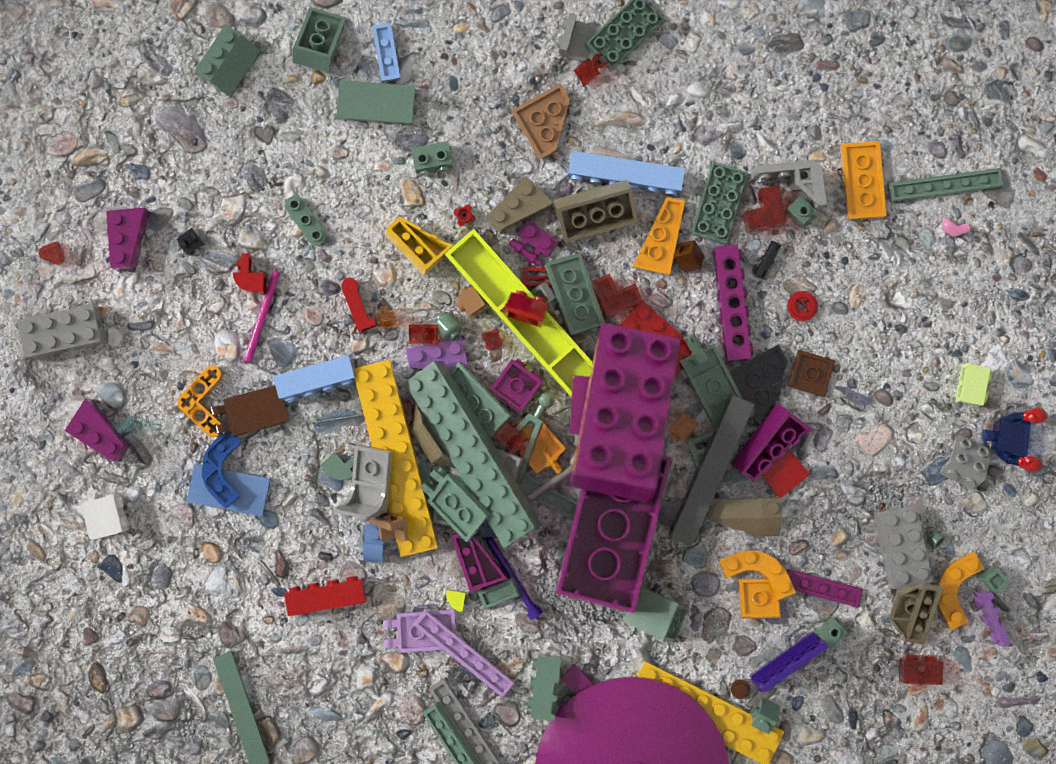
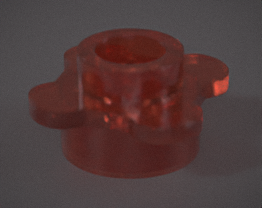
(492, 334)

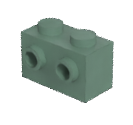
(432, 158)

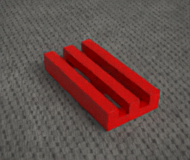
(533, 277)

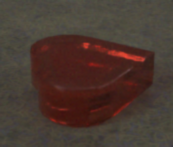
(52, 253)

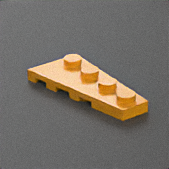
(661, 241)

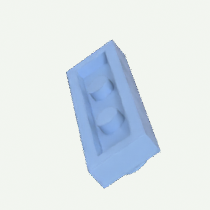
(386, 52)

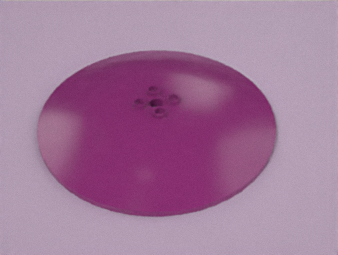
(631, 724)

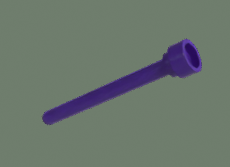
(533, 610)

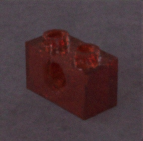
(932, 673)

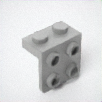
(575, 36)
(967, 462)

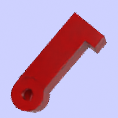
(351, 292)

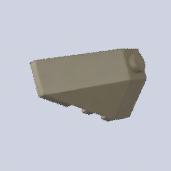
(750, 515)

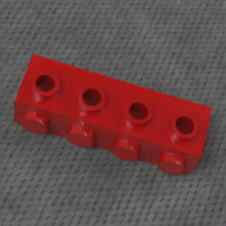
(325, 597)

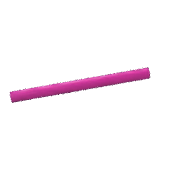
(262, 316)

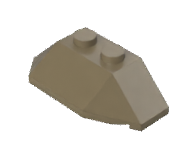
(425, 437)
(914, 611)

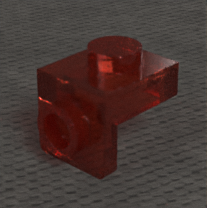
(510, 437)

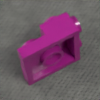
(516, 384)

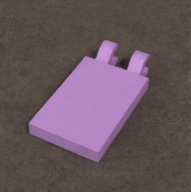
(411, 638)

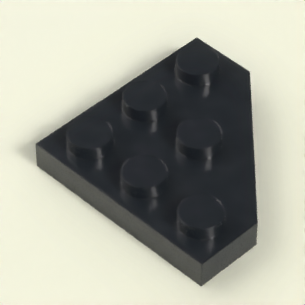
(761, 380)

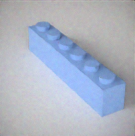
(637, 173)

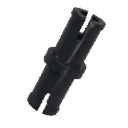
(767, 260)

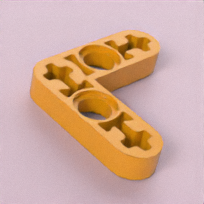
(196, 405)

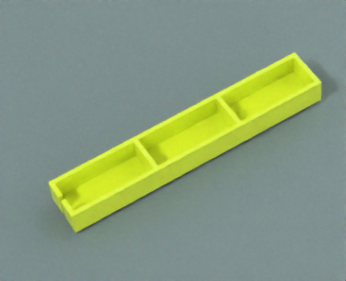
(494, 284)

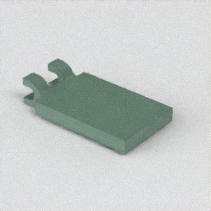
(455, 503)

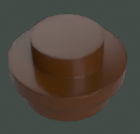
(740, 689)

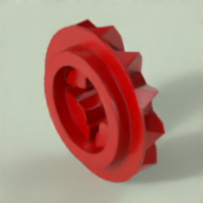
(811, 306)

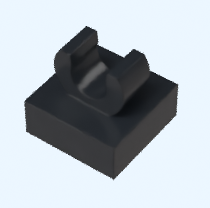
(190, 241)

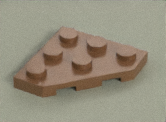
(543, 120)

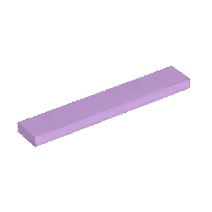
(463, 653)

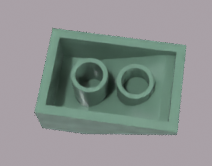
(318, 40)

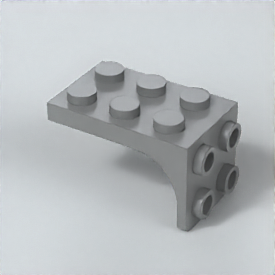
(369, 484)

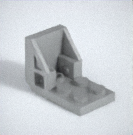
(803, 176)

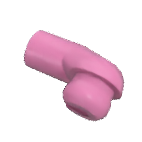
(953, 229)

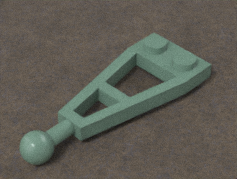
(546, 400)

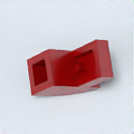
(250, 282)

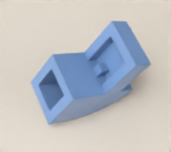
(373, 546)

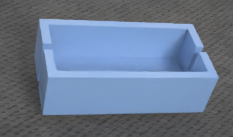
(315, 378)

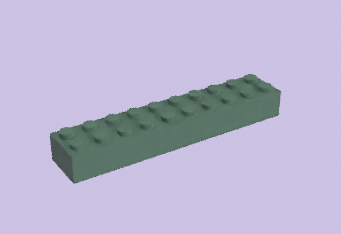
(473, 453)

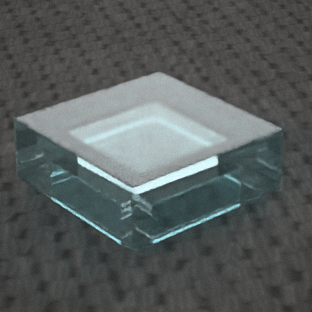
(127, 424)

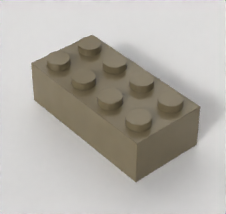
(596, 211)

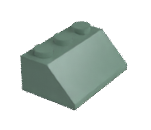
(227, 61)

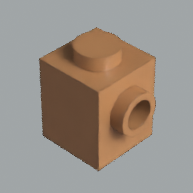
(469, 301)

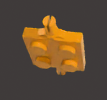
(545, 451)

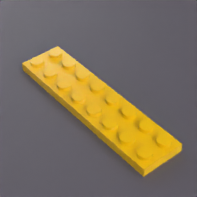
(730, 720)

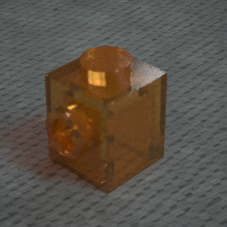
(682, 427)

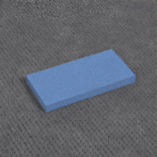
(251, 488)

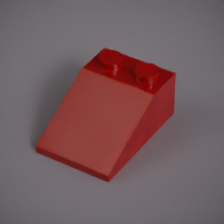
(525, 308)

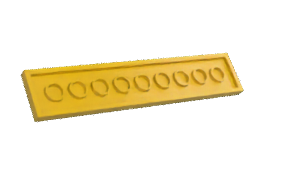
(390, 432)

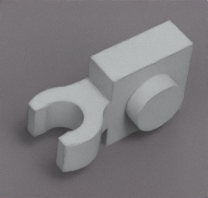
(545, 292)

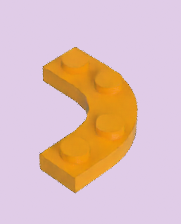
(763, 564)
(951, 579)

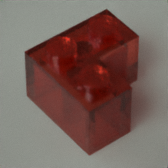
(771, 211)
(615, 301)

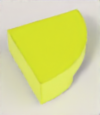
(456, 599)

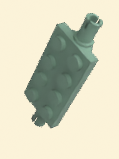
(708, 377)

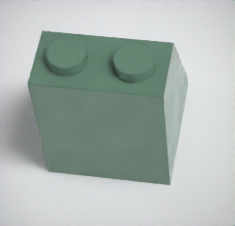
(657, 615)

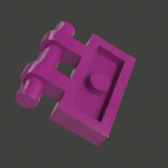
(537, 238)

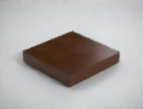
(811, 373)

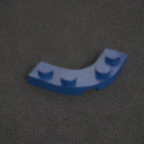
(212, 469)

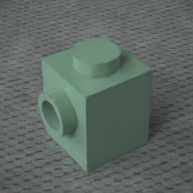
(800, 212)
(831, 631)
(765, 715)

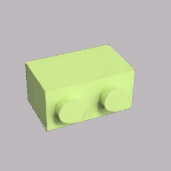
(973, 385)

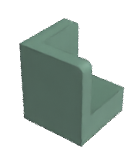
(994, 579)

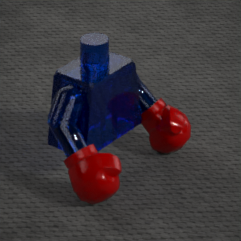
(1011, 438)

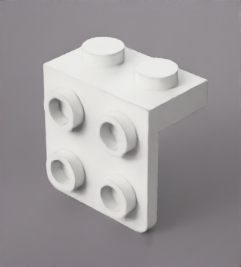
(105, 516)

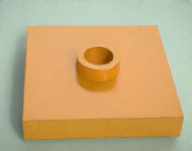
(757, 599)

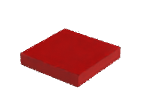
(785, 474)

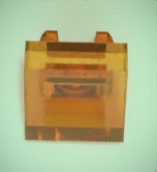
(386, 318)

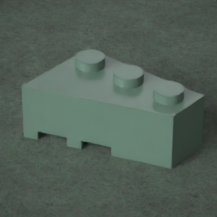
(544, 686)

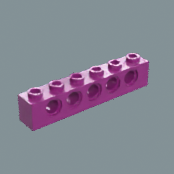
(733, 254)

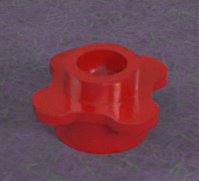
(464, 210)

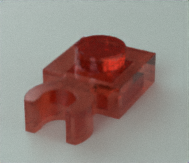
(588, 71)

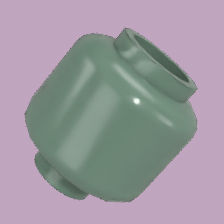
(448, 326)

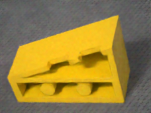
(417, 245)

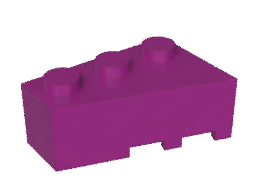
(125, 236)
(97, 432)
(477, 563)

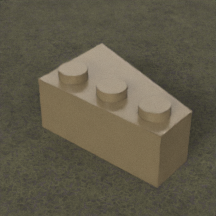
(519, 205)

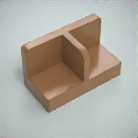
(391, 526)

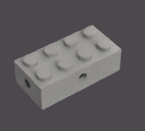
(61, 331)
(902, 546)

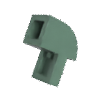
(337, 467)

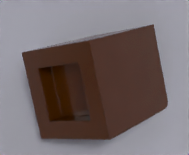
(689, 256)

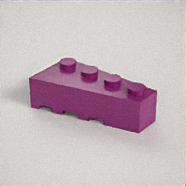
(769, 442)

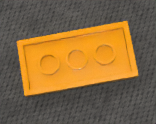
(863, 180)

